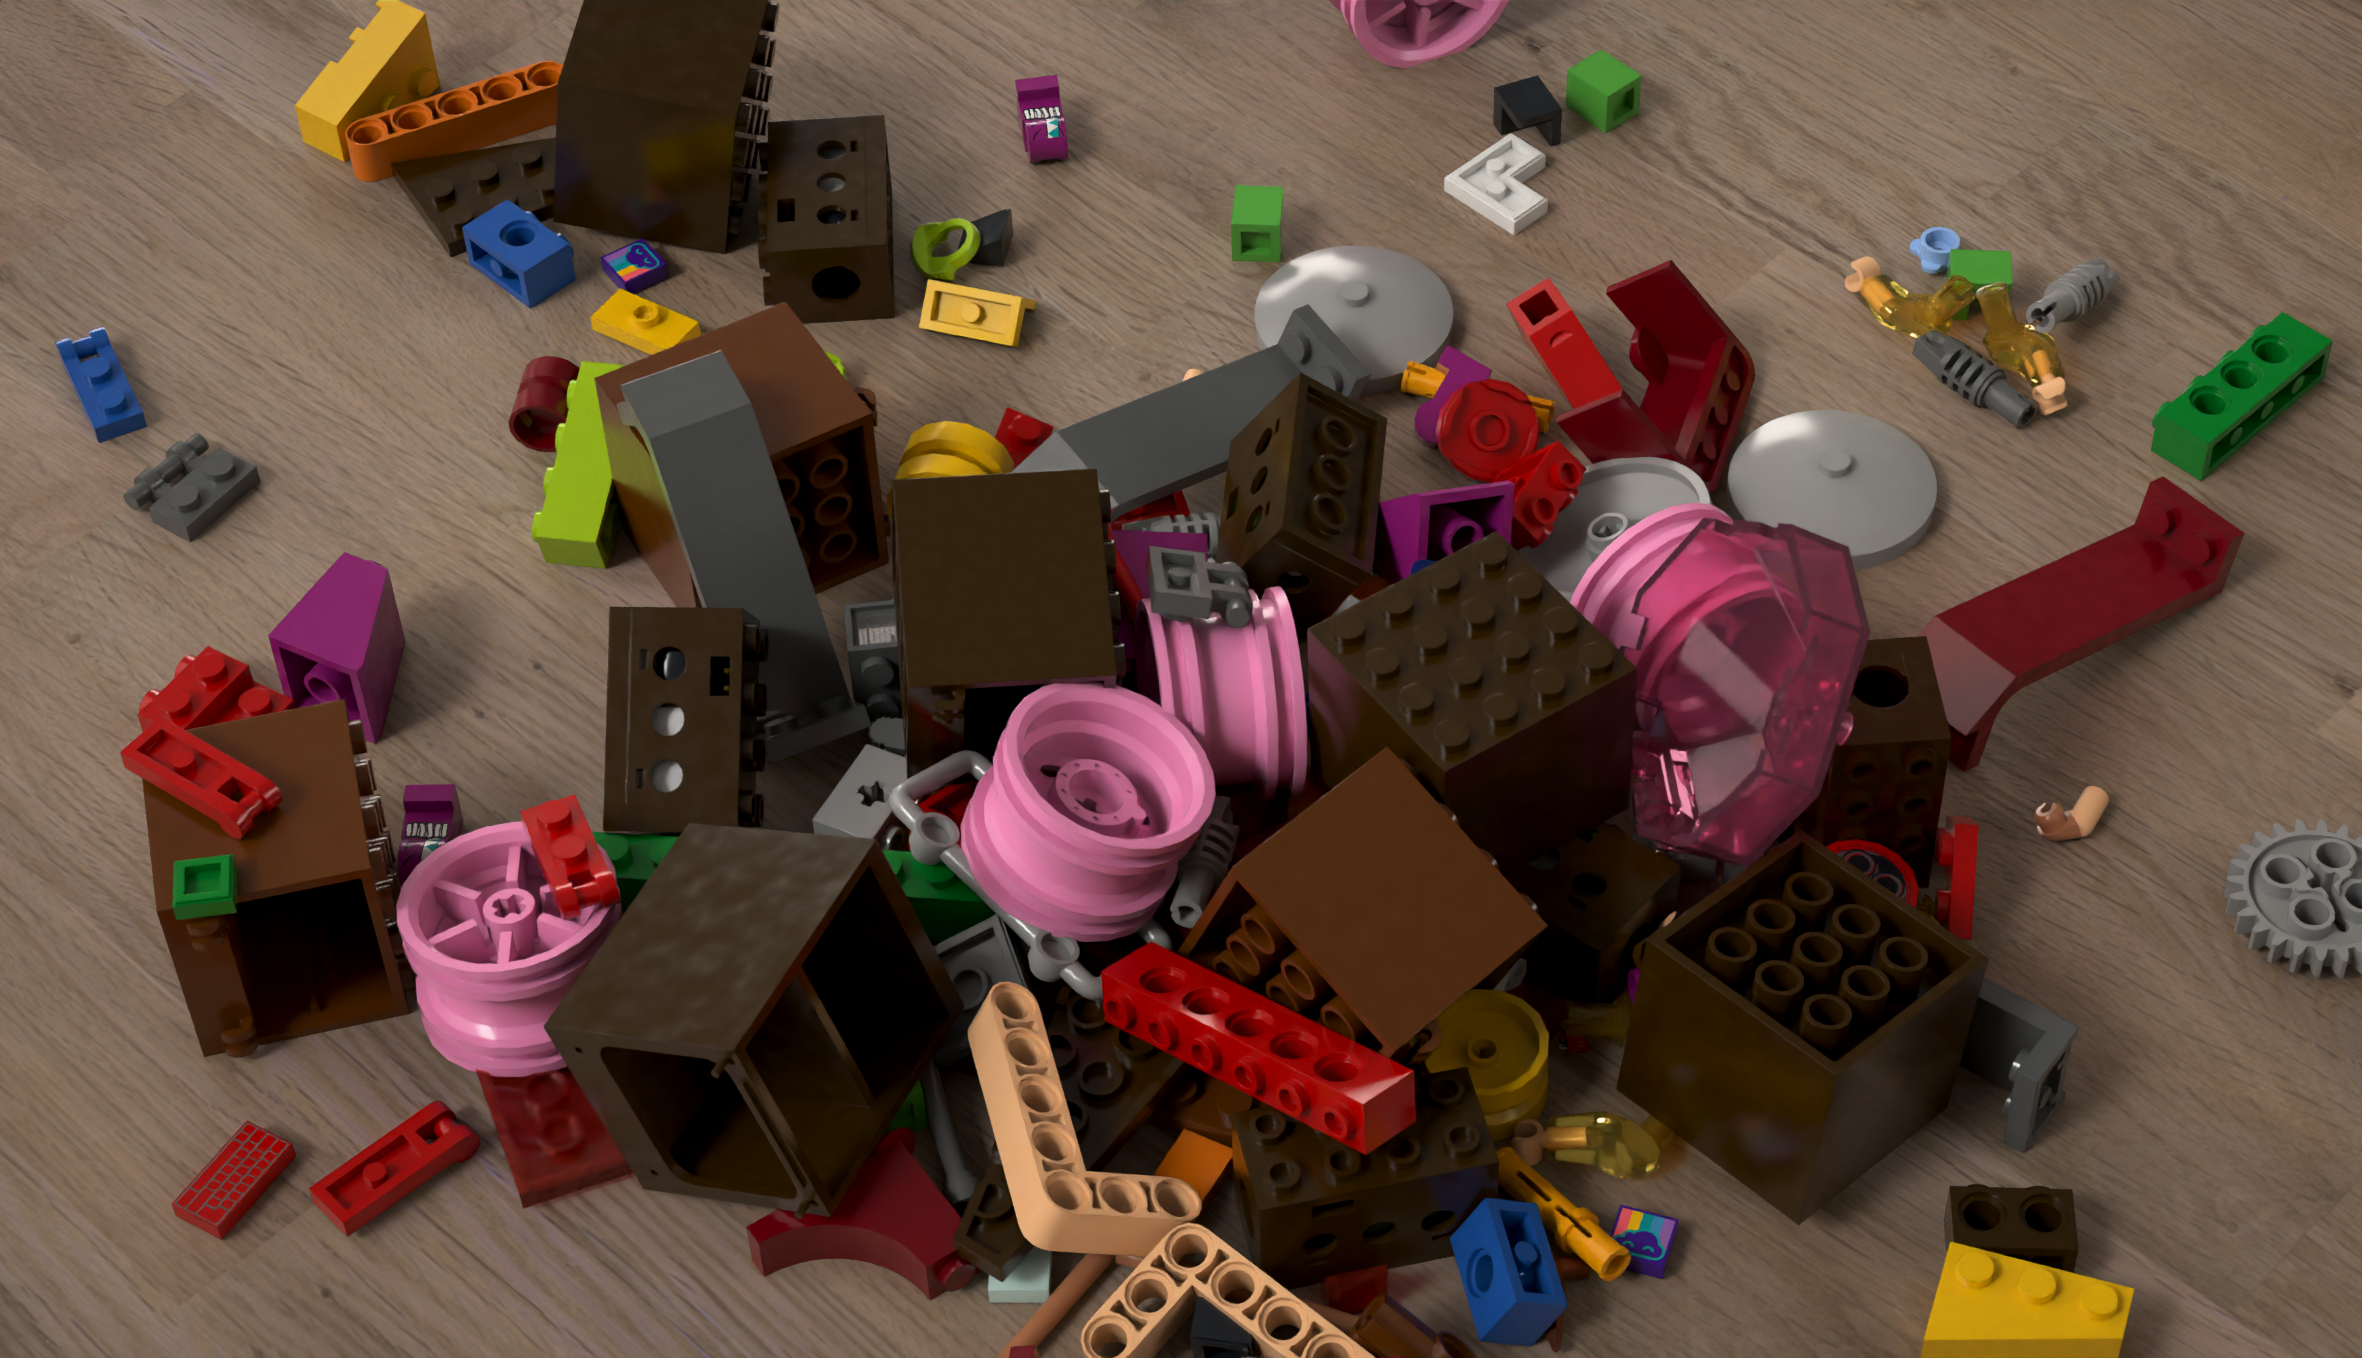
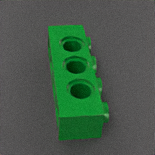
(2240, 395)

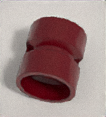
(542, 402)

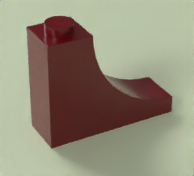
(886, 1219)

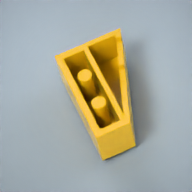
(381, 71)
(2022, 1310)

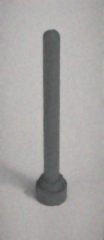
(959, 1179)

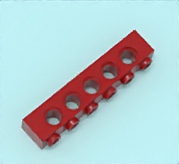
(1260, 1047)

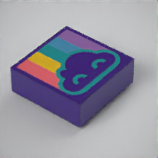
(634, 266)
(1647, 1238)

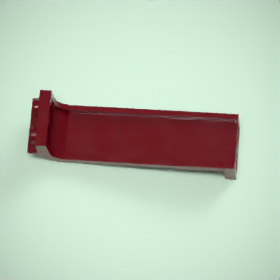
(2075, 608)

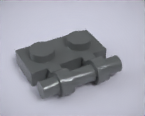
(203, 493)
(1189, 587)

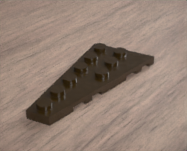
(467, 184)
(1110, 1092)

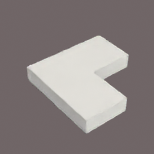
(1494, 184)

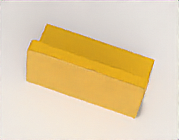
(974, 312)

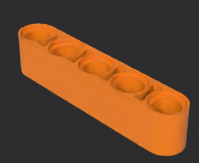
(456, 120)

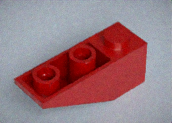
(1562, 345)

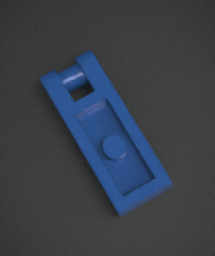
(101, 385)

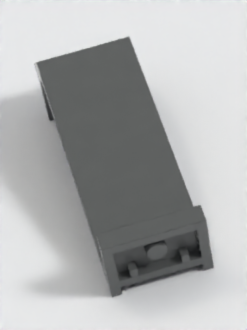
(1187, 428)
(743, 542)
(2009, 1046)

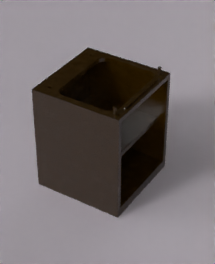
(757, 1017)

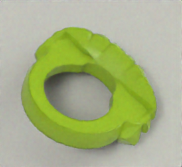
(930, 236)

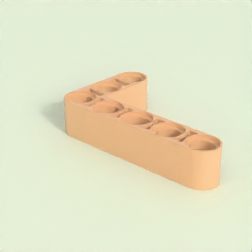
(1049, 1186)
(1213, 1279)

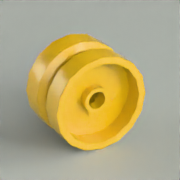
(951, 450)
(1504, 1052)

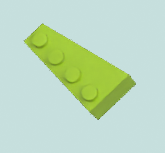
(580, 503)

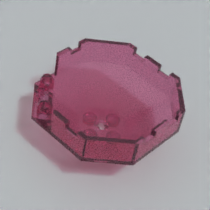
(1753, 682)

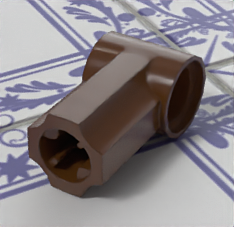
(1392, 1330)

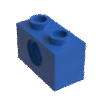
(519, 253)
(1508, 1272)

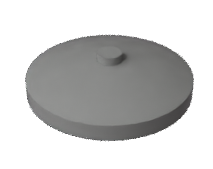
(1372, 300)
(1836, 479)
(1608, 503)

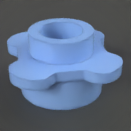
(1934, 248)

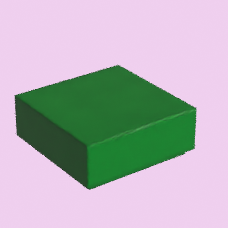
(205, 887)

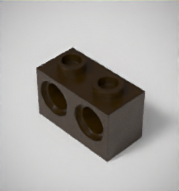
(2011, 1223)

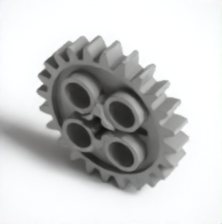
(2300, 896)

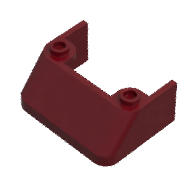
(1694, 376)

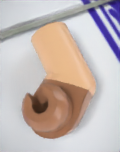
(2078, 822)

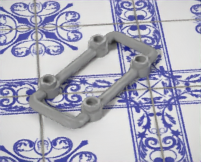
(935, 841)

